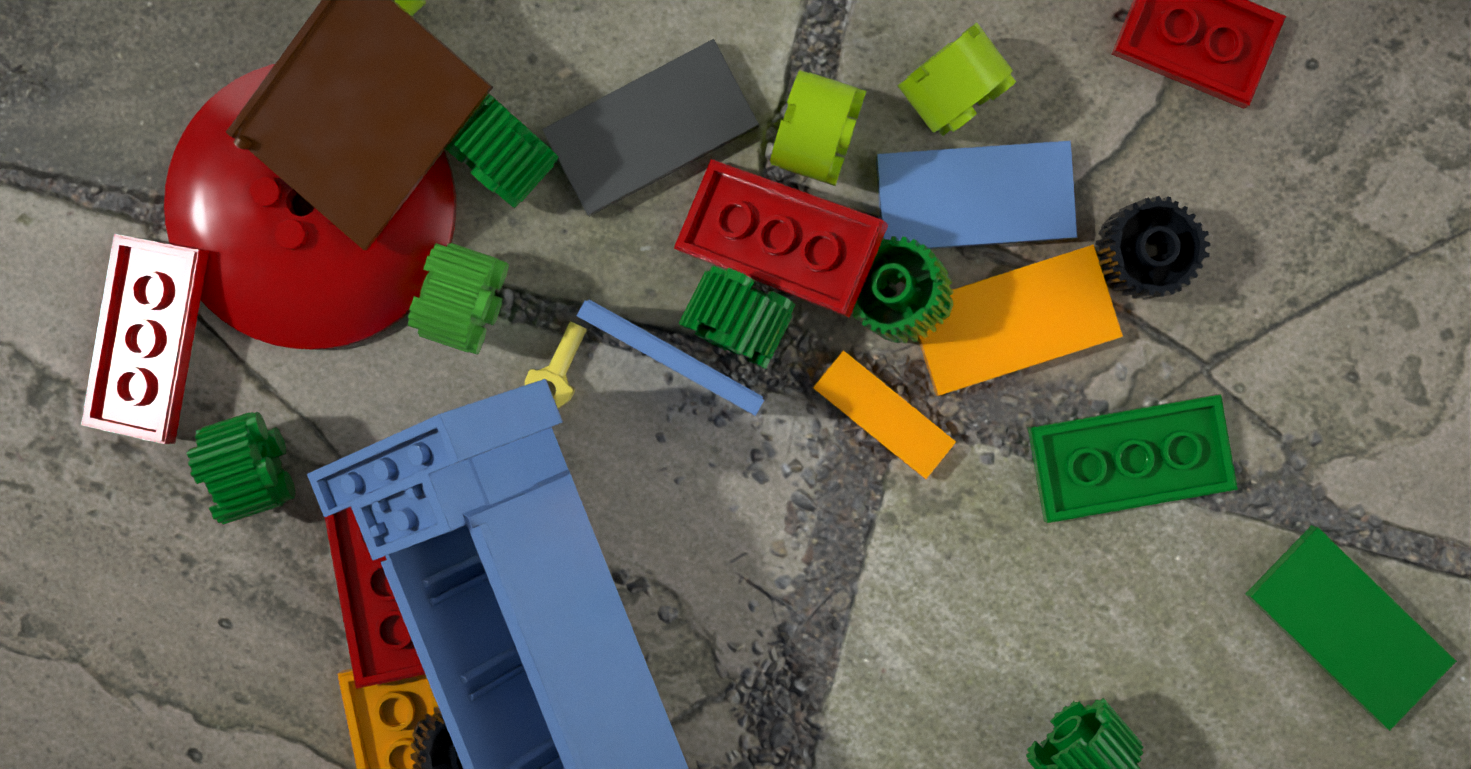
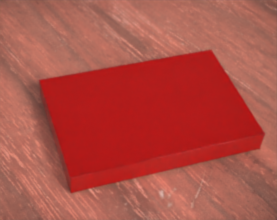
(1202, 43)

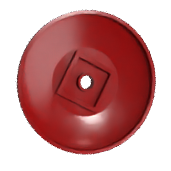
(286, 273)

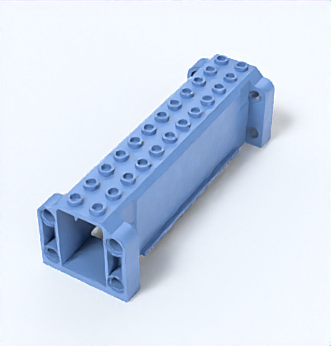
(505, 589)

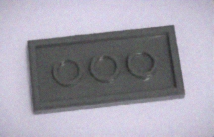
(651, 127)

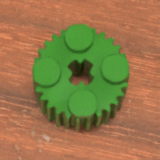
(458, 297)

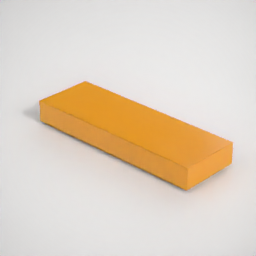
(884, 414)

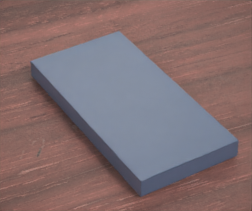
(978, 194)
(670, 356)

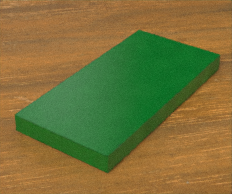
(1132, 458)
(1350, 627)

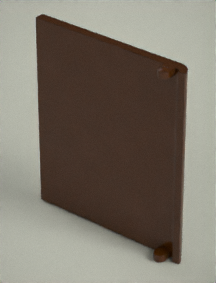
(359, 111)

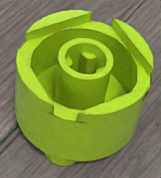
(956, 79)
(817, 127)

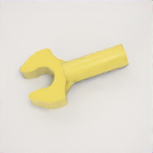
(560, 364)

